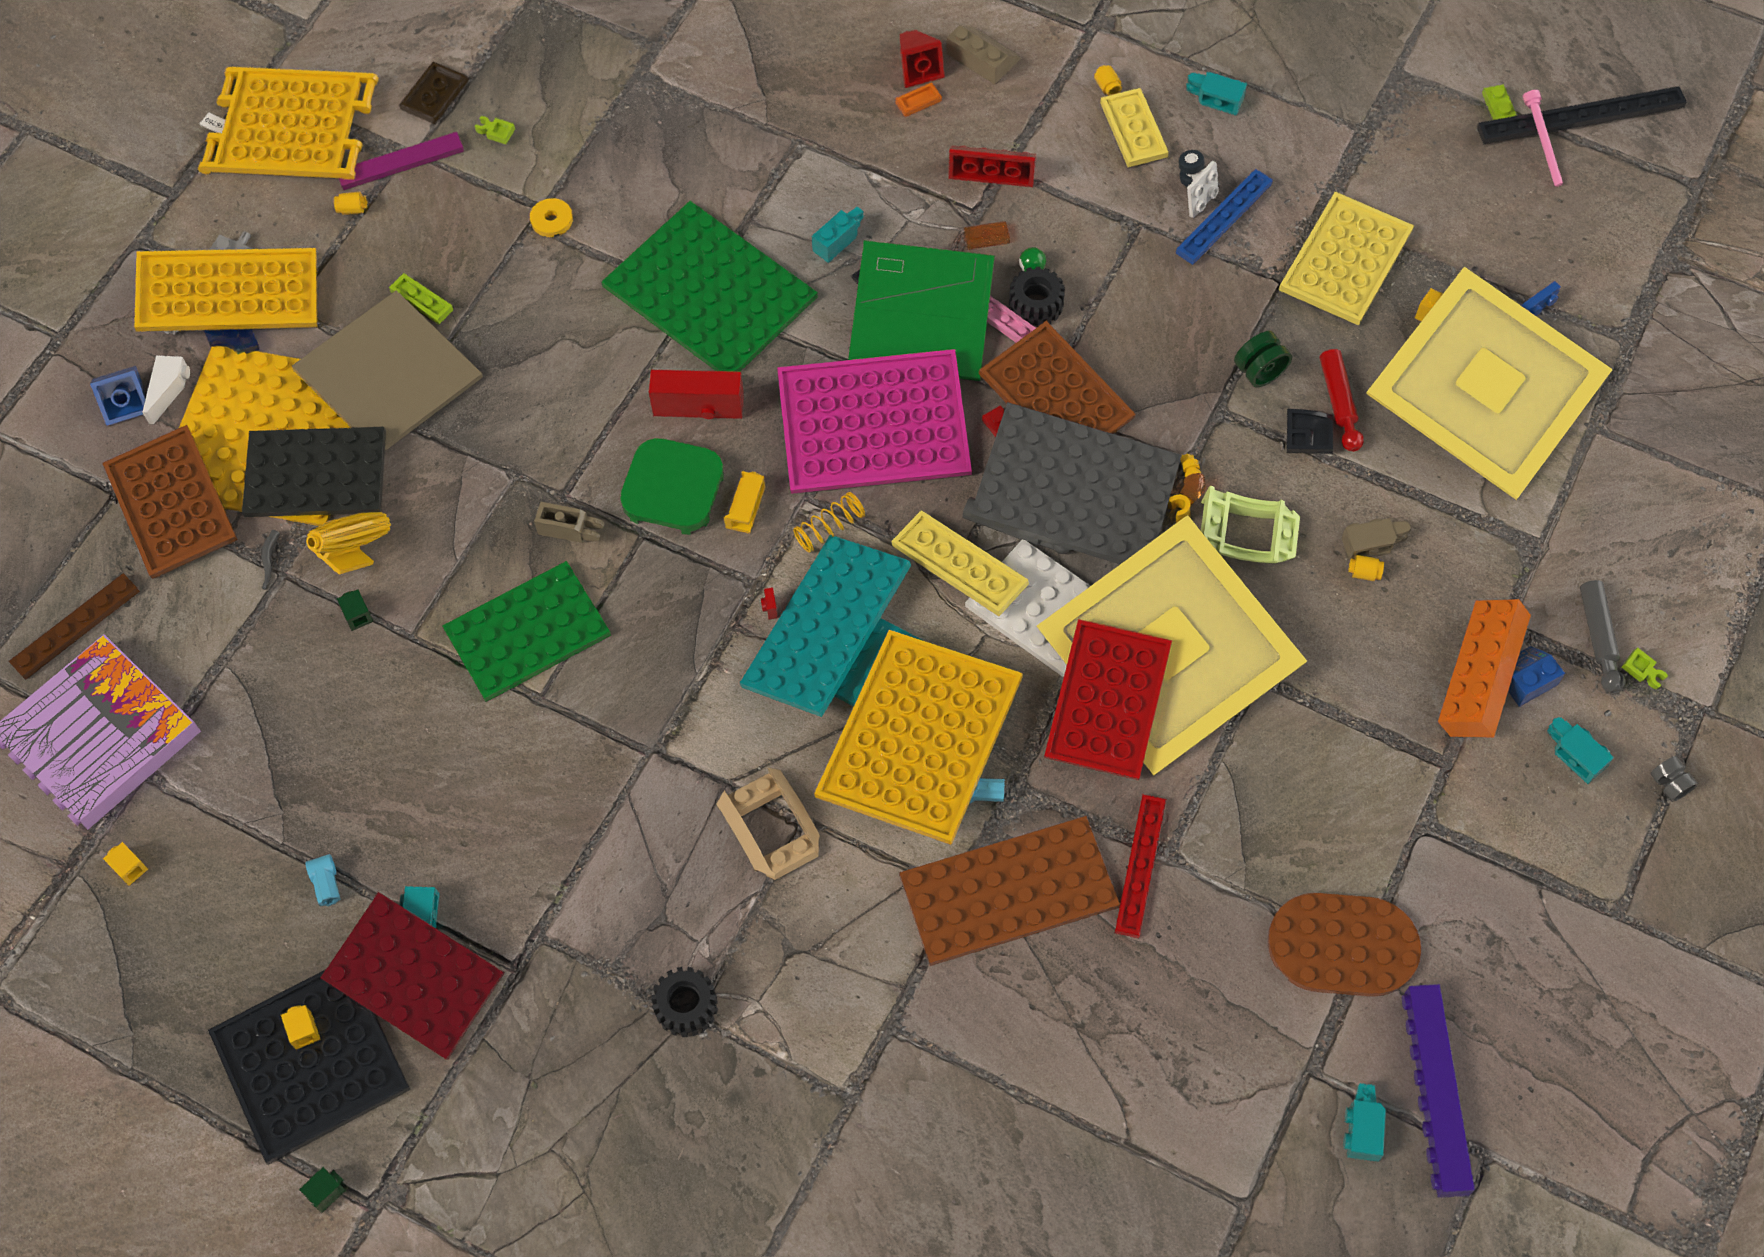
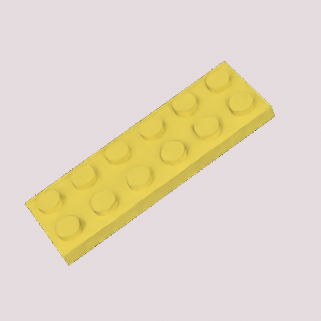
(960, 563)

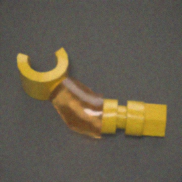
(1193, 487)

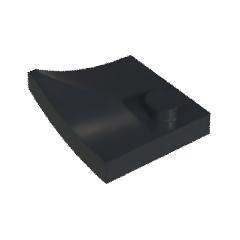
(1309, 431)

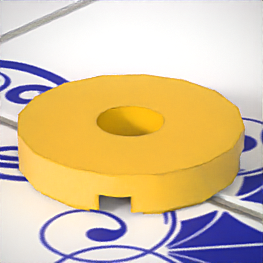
(547, 208)

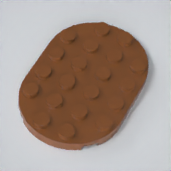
(1344, 944)

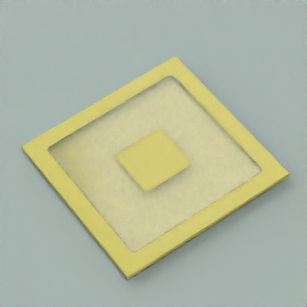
(1489, 382)
(1221, 636)

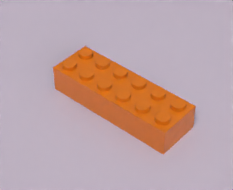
(1484, 668)

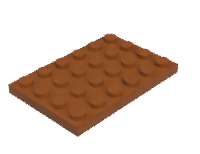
(1055, 380)
(169, 501)

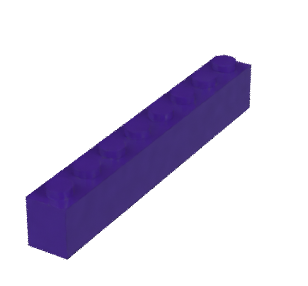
(1438, 1091)

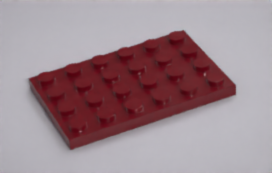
(412, 975)

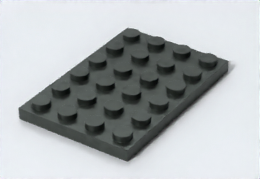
(314, 471)

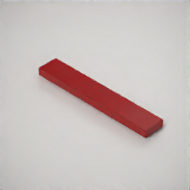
(1140, 866)

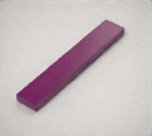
(404, 160)

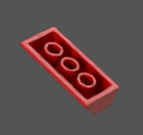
(992, 166)

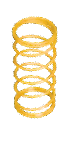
(857, 503)

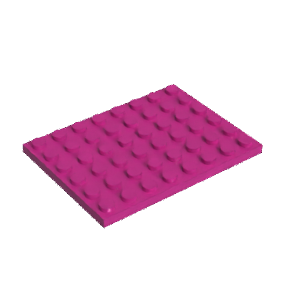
(873, 421)

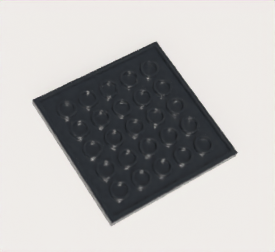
(309, 1090)

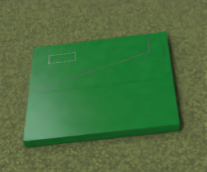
(922, 303)

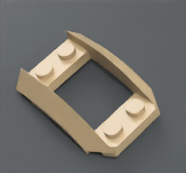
(755, 795)

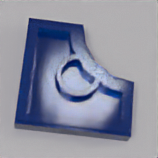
(236, 339)

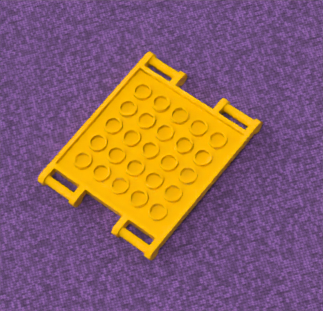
(288, 122)

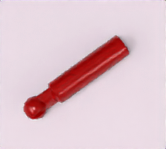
(1341, 398)

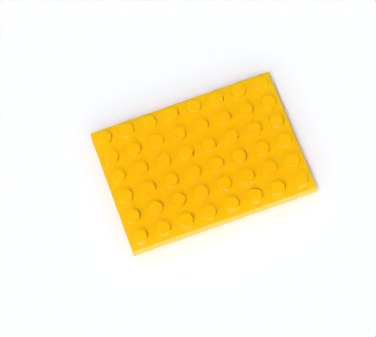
(919, 736)

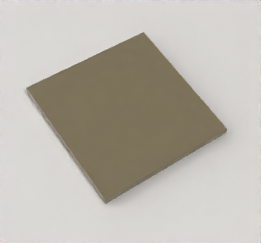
(388, 369)

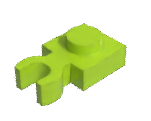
(497, 130)
(1641, 667)

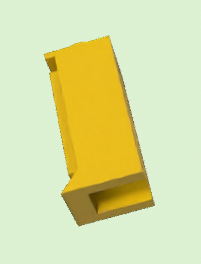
(745, 502)

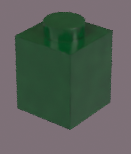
(354, 609)
(323, 1189)

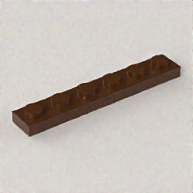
(74, 626)

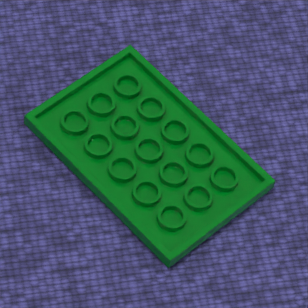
(526, 631)

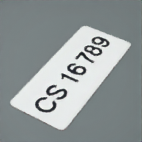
(213, 123)

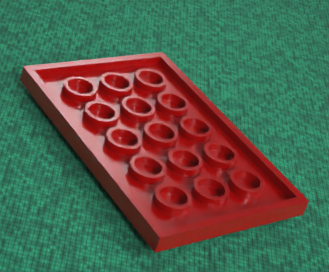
(1108, 699)

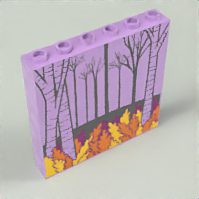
(95, 732)

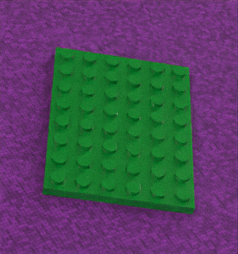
(709, 289)

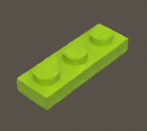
(422, 298)

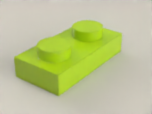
(1498, 102)

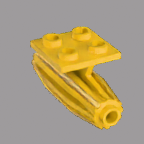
(340, 540)

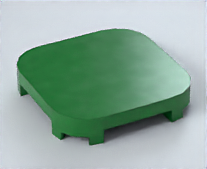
(672, 485)

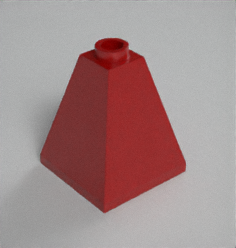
(920, 58)

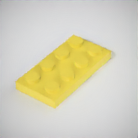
(1134, 127)

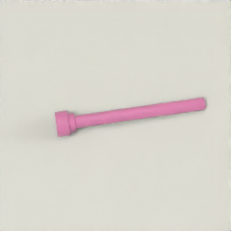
(1532, 100)

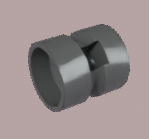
(1674, 778)

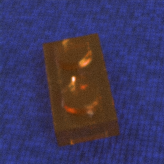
(986, 235)

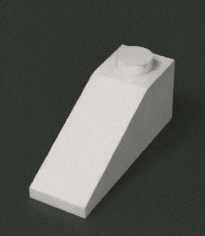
(165, 385)

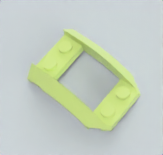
(1215, 518)

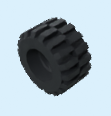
(1037, 282)
(675, 984)

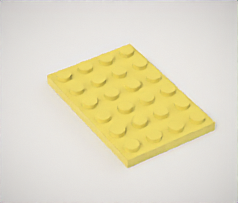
(1346, 258)

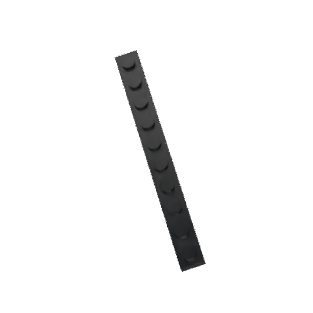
(1583, 114)

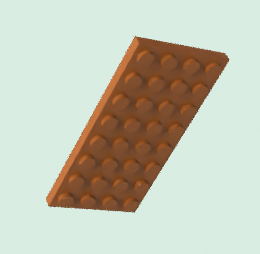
(1008, 890)

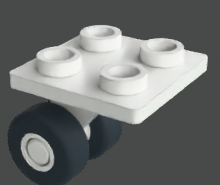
(1201, 182)

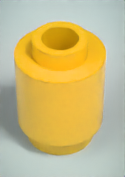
(1108, 80)
(350, 203)
(1366, 568)

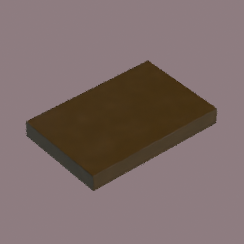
(434, 92)

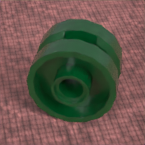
(1263, 359)

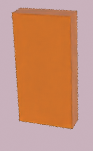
(918, 99)

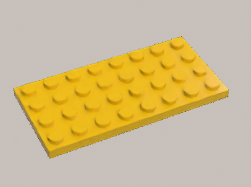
(225, 289)

